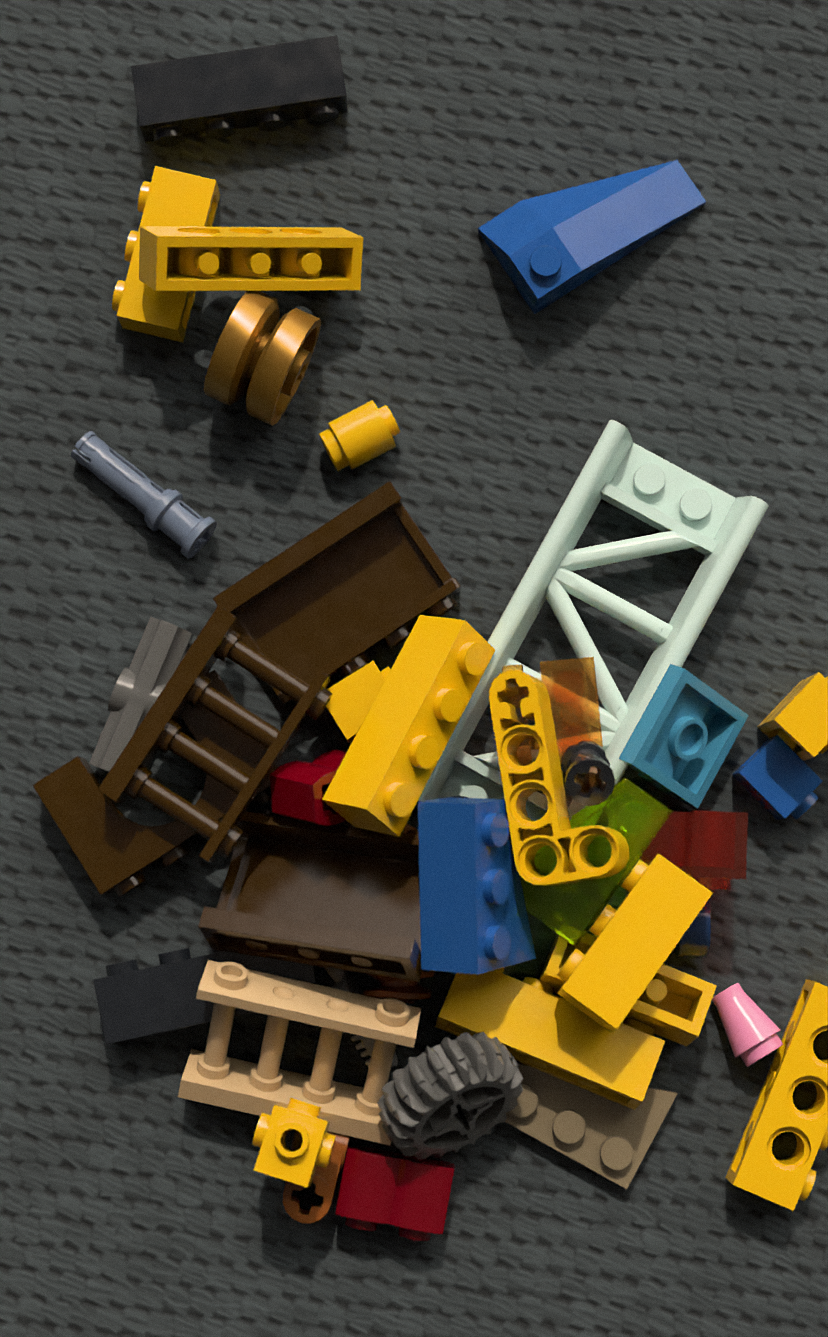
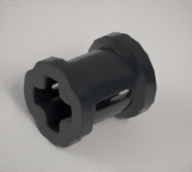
(594, 787)

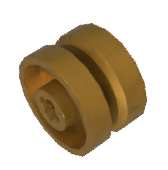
(261, 356)

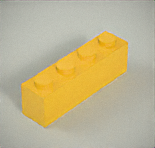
(409, 724)
(554, 1034)

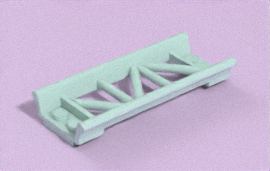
(689, 516)

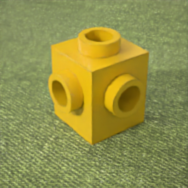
(274, 1155)

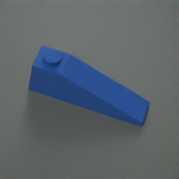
(577, 232)

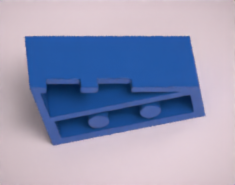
(470, 888)

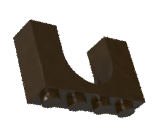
(119, 849)

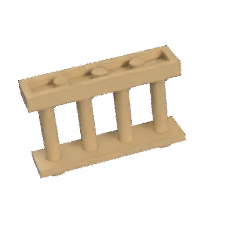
(256, 1088)

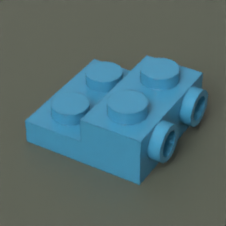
(683, 736)

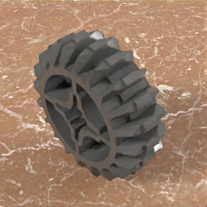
(450, 1095)

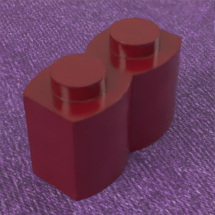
(300, 786)
(394, 1191)

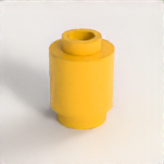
(360, 435)

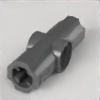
(139, 686)

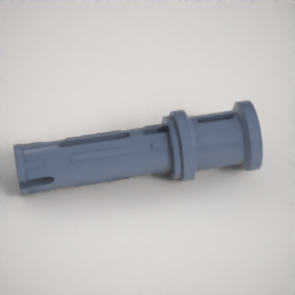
(161, 507)

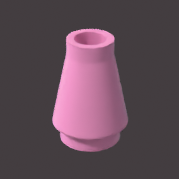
(746, 1025)

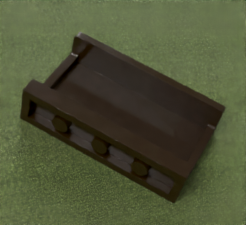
(342, 591)
(321, 897)

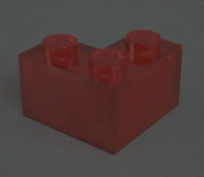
(704, 846)

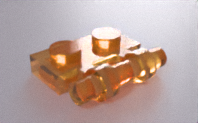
(572, 700)

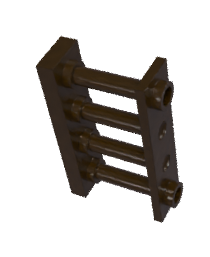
(163, 733)

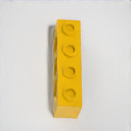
(249, 258)
(754, 1164)

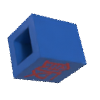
(779, 779)

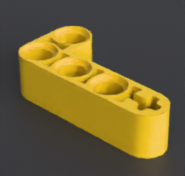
(545, 776)

